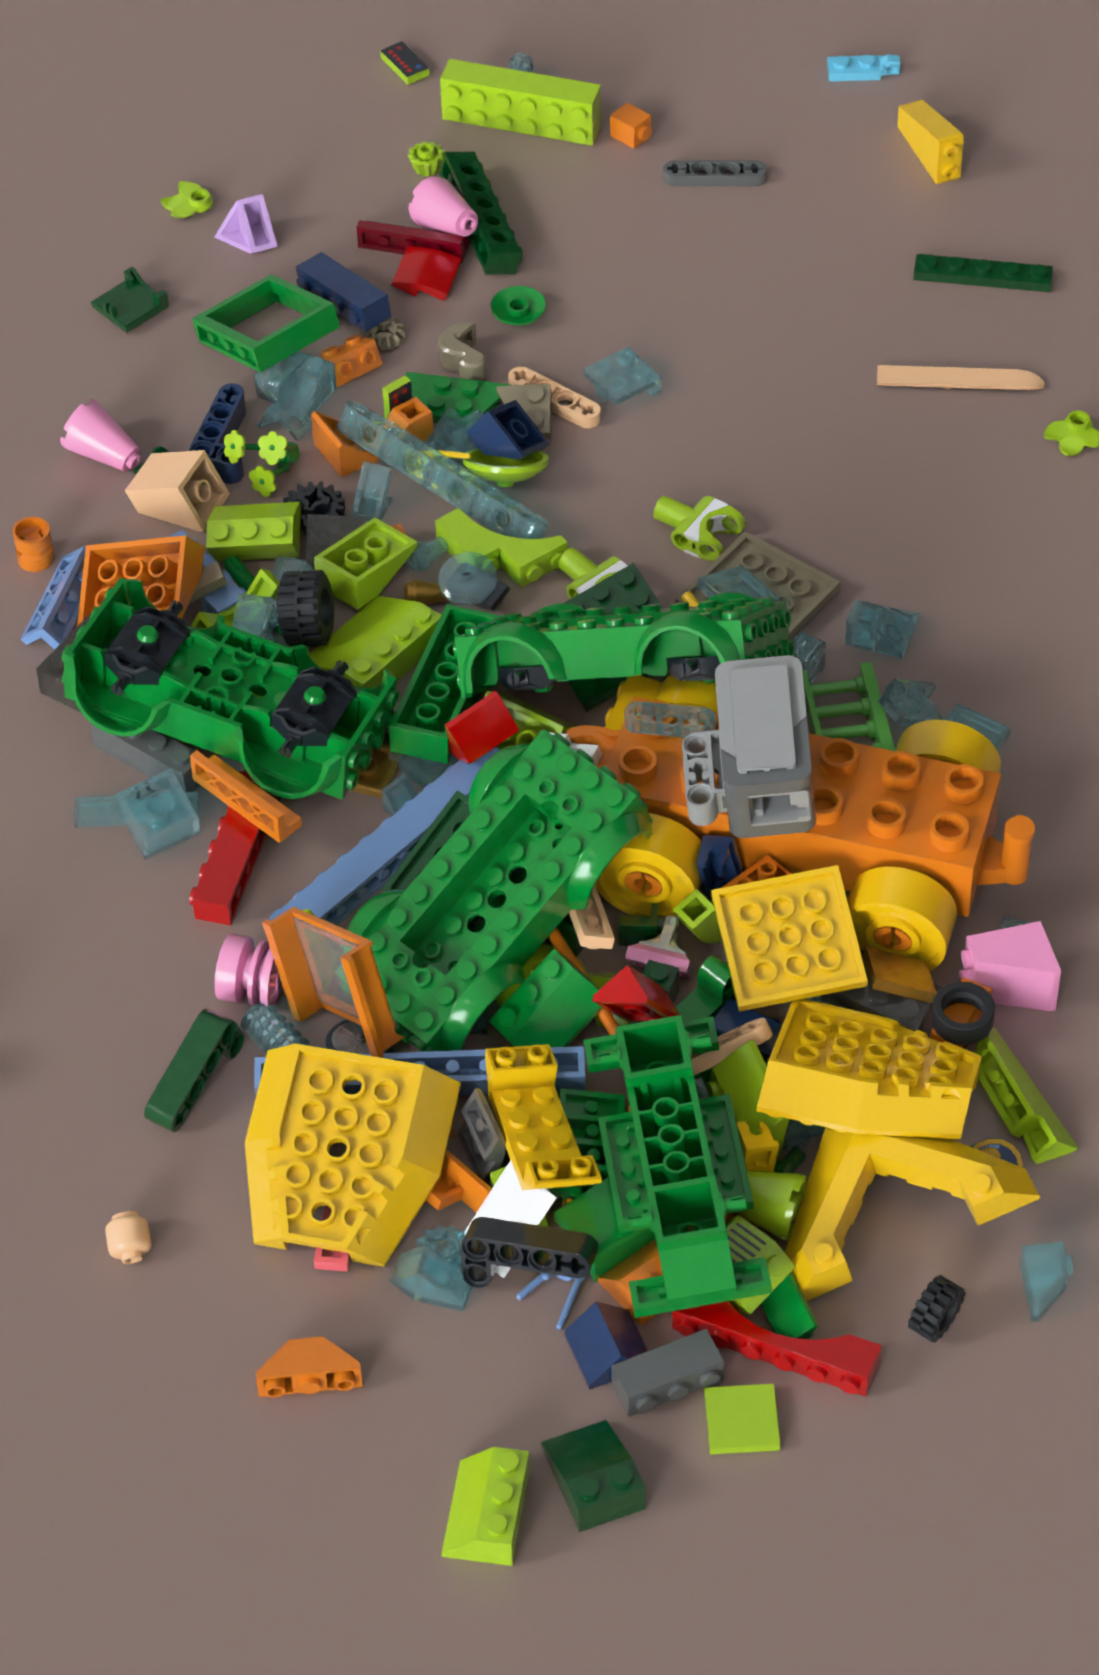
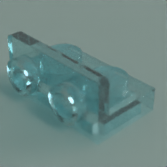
(908, 701)

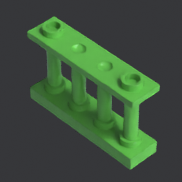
(865, 684)

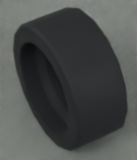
(963, 1032)

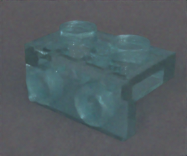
(451, 432)

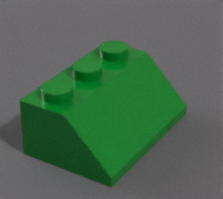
(548, 1005)

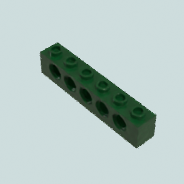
(492, 238)

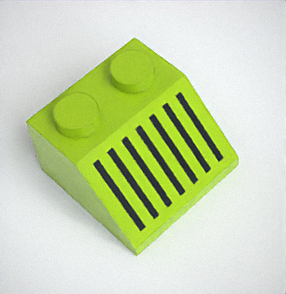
(749, 1243)

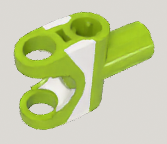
(697, 525)
(585, 572)

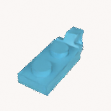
(862, 67)

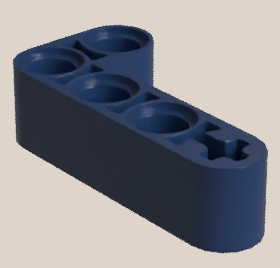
(223, 417)

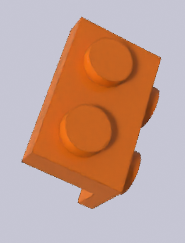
(353, 358)

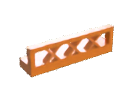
(244, 796)

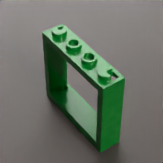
(215, 324)

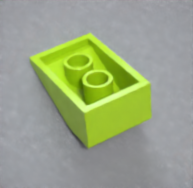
(365, 561)

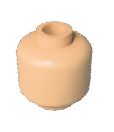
(128, 1237)

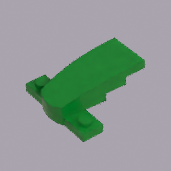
(582, 1113)

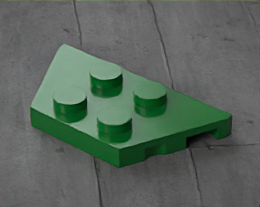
(461, 394)

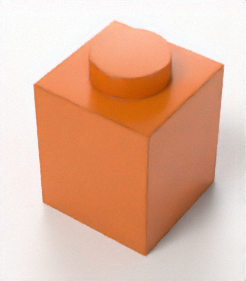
(630, 125)

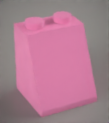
(1015, 965)

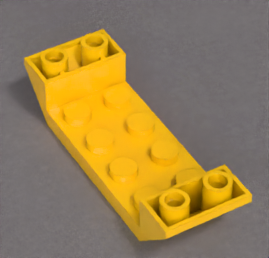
(534, 1120)

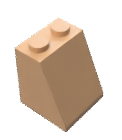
(178, 488)

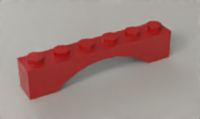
(838, 1361)

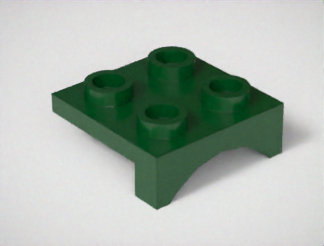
(131, 302)

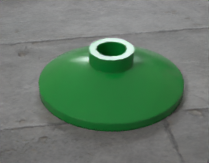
(518, 305)

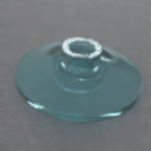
(470, 588)

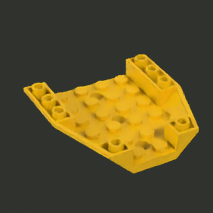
(866, 1075)
(392, 1159)

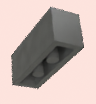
(667, 1373)

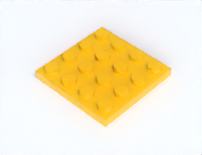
(789, 938)

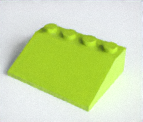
(379, 637)

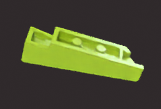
(1021, 1102)

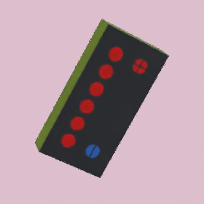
(404, 63)
(396, 394)

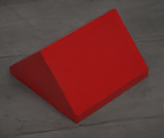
(480, 728)
(635, 997)

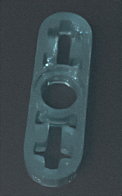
(679, 729)

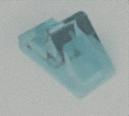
(372, 491)

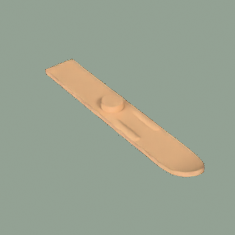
(958, 377)

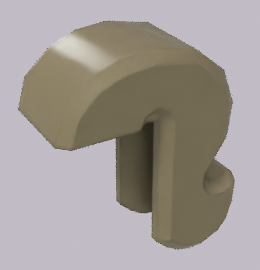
(457, 352)

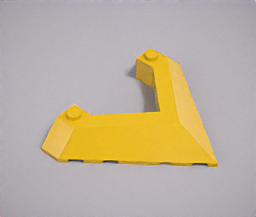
(847, 1166)

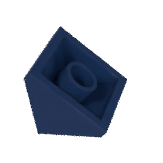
(602, 1339)

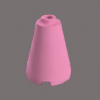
(442, 208)
(100, 438)

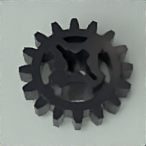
(317, 501)

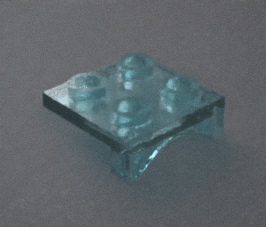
(622, 377)

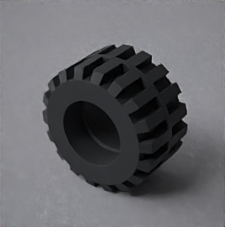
(305, 607)

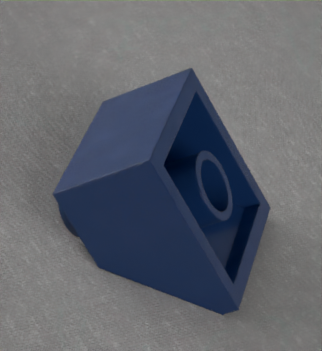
(507, 433)

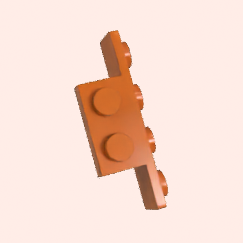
(458, 1184)

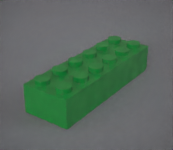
(433, 691)

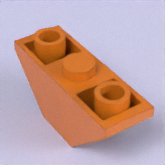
(308, 1367)

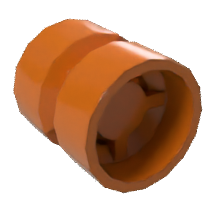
(33, 544)

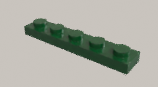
(983, 273)

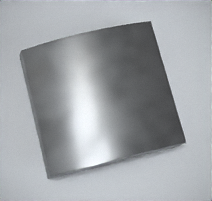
(481, 1136)

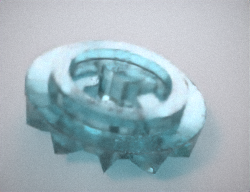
(441, 1234)

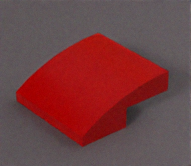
(426, 271)

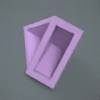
(248, 226)

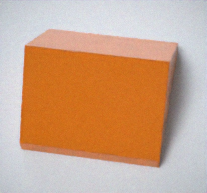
(338, 449)

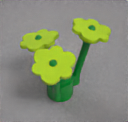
(273, 448)

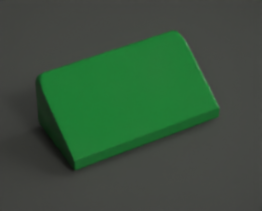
(789, 1310)

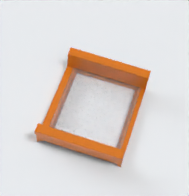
(331, 971)

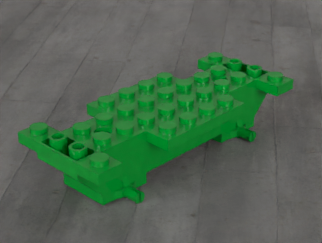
(676, 1165)

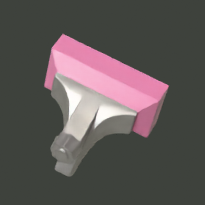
(662, 950)

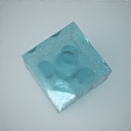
(157, 813)

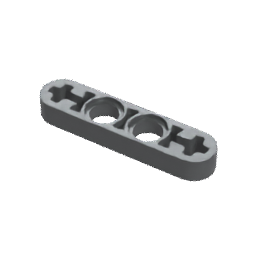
(753, 173)

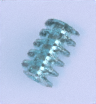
(270, 1028)

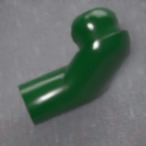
(790, 1161)

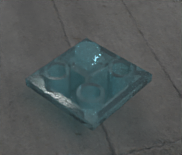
(880, 627)

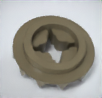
(387, 340)

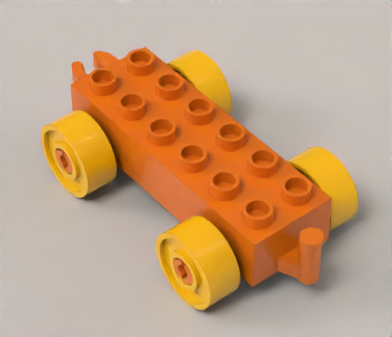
(898, 823)

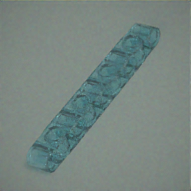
(439, 473)

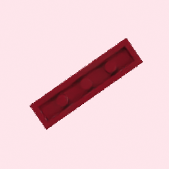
(396, 239)

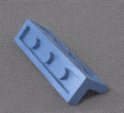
(59, 604)

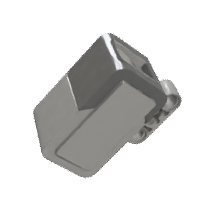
(755, 752)

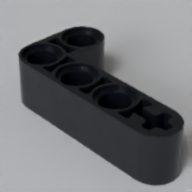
(524, 1247)

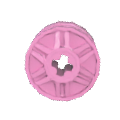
(247, 971)

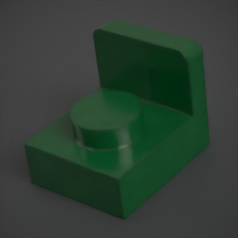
(640, 928)

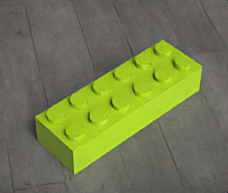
(521, 101)

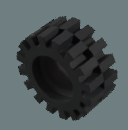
(936, 1308)

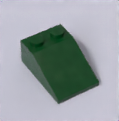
(595, 1475)

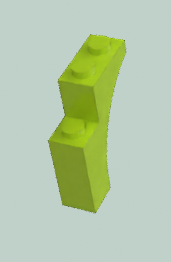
(518, 557)

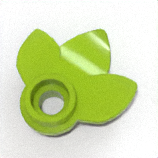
(188, 201)
(1073, 433)

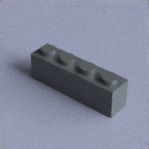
(149, 754)

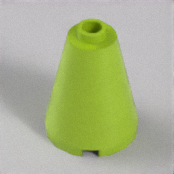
(775, 1201)

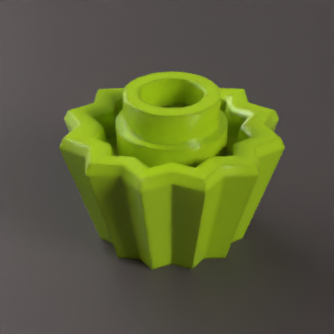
(426, 158)

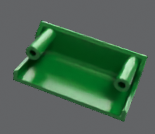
(595, 1215)

